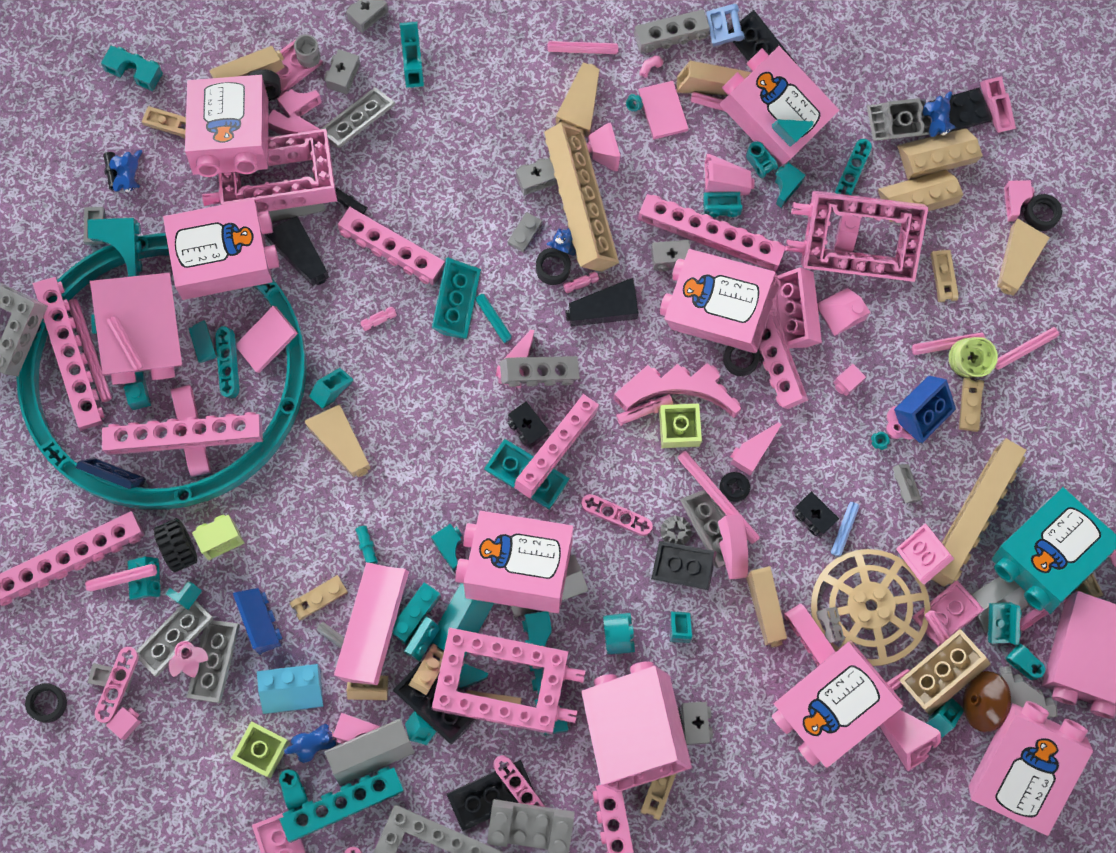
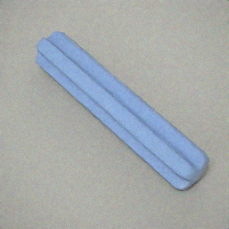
(845, 529)

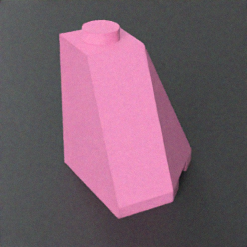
(726, 177)
(910, 738)

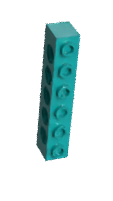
(294, 831)

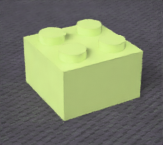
(680, 425)
(217, 537)
(260, 749)

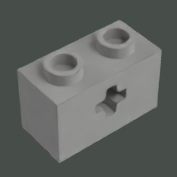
(366, 13)
(342, 71)
(529, 182)
(661, 251)
(690, 712)

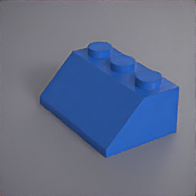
(926, 408)
(258, 620)

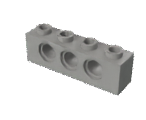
(677, 24)
(567, 366)

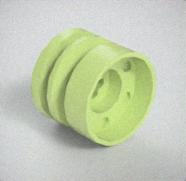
(983, 357)

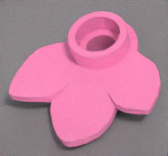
(893, 422)
(188, 661)

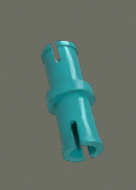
(366, 545)

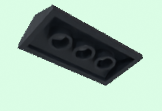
(756, 37)
(447, 725)
(475, 800)

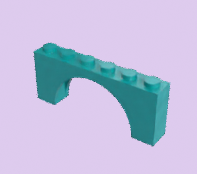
(122, 235)

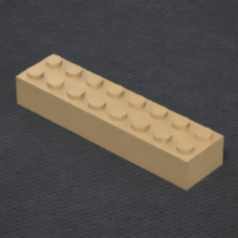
(581, 197)
(979, 507)

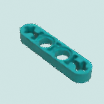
(852, 170)
(224, 363)

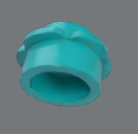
(630, 103)
(881, 445)

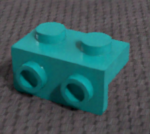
(722, 204)
(146, 586)
(1004, 623)
(422, 639)

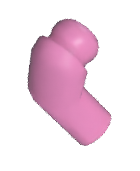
(649, 63)

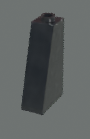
(298, 250)
(605, 306)

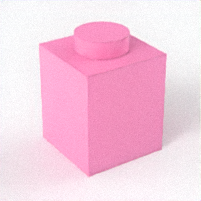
(849, 380)
(124, 722)

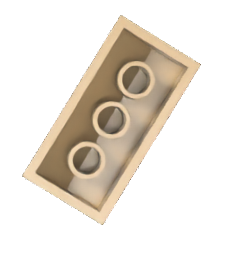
(939, 153)
(932, 190)
(945, 672)

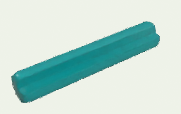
(493, 318)

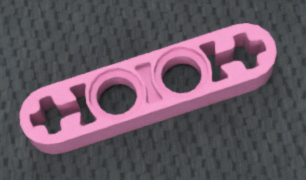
(615, 517)
(113, 683)
(522, 788)

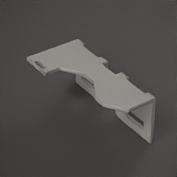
(823, 615)

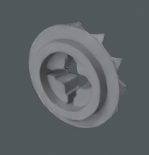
(682, 524)

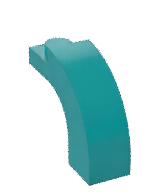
(411, 54)

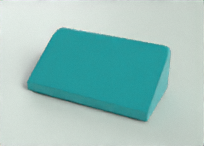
(202, 342)

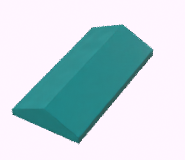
(456, 299)
(509, 463)
(462, 615)

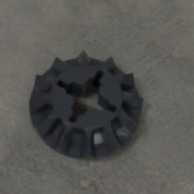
(742, 483)

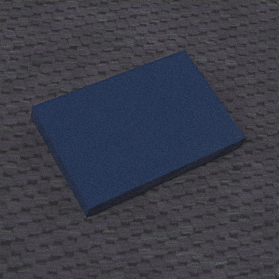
(111, 473)

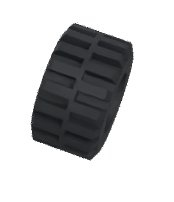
(175, 545)

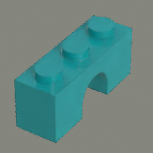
(119, 60)
(414, 612)

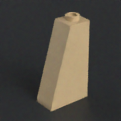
(260, 60)
(705, 78)
(580, 100)
(1020, 255)
(339, 439)
(767, 606)

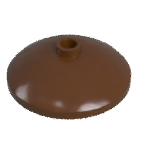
(987, 701)

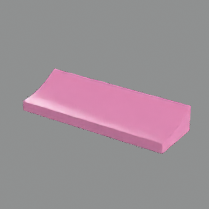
(371, 624)

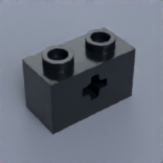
(526, 415)
(810, 505)

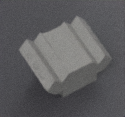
(898, 119)
(1023, 691)

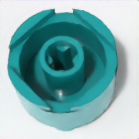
(618, 633)

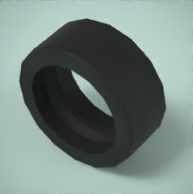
(272, 79)
(1048, 200)
(553, 280)
(739, 371)
(34, 692)

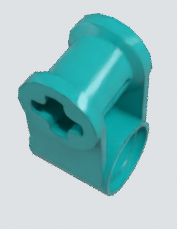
(763, 162)
(1024, 661)
(293, 793)

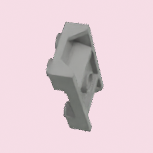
(530, 826)

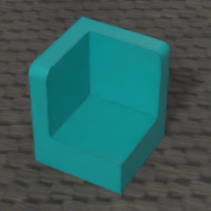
(186, 596)
(419, 730)

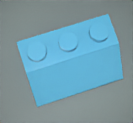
(290, 688)

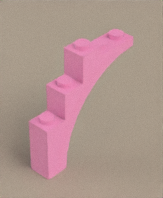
(702, 384)

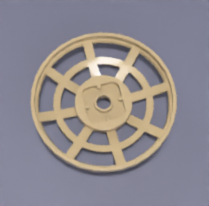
(881, 596)

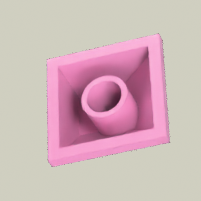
(604, 147)
(843, 311)

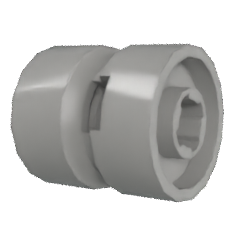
(307, 51)

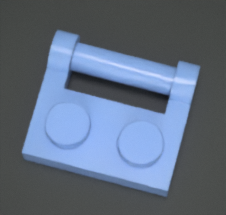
(719, 27)

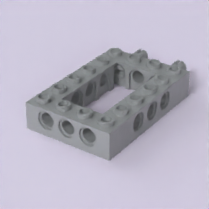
(20, 329)
(404, 821)

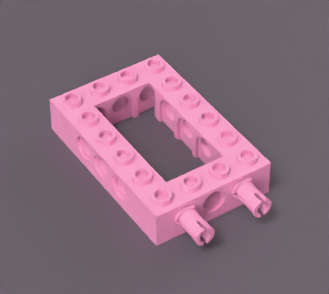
(285, 194)
(816, 257)
(497, 711)

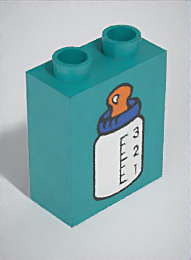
(1055, 551)

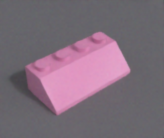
(798, 308)

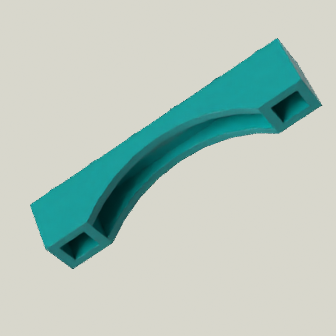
(539, 631)

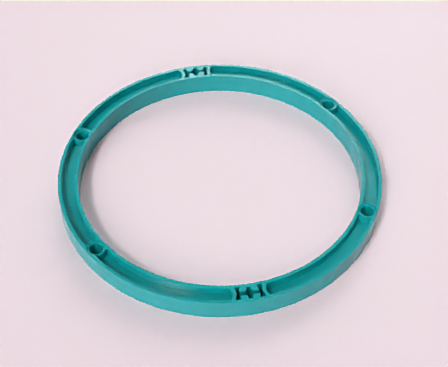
(161, 498)

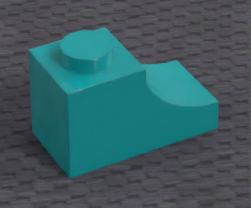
(788, 180)
(330, 387)
(137, 392)
(447, 542)

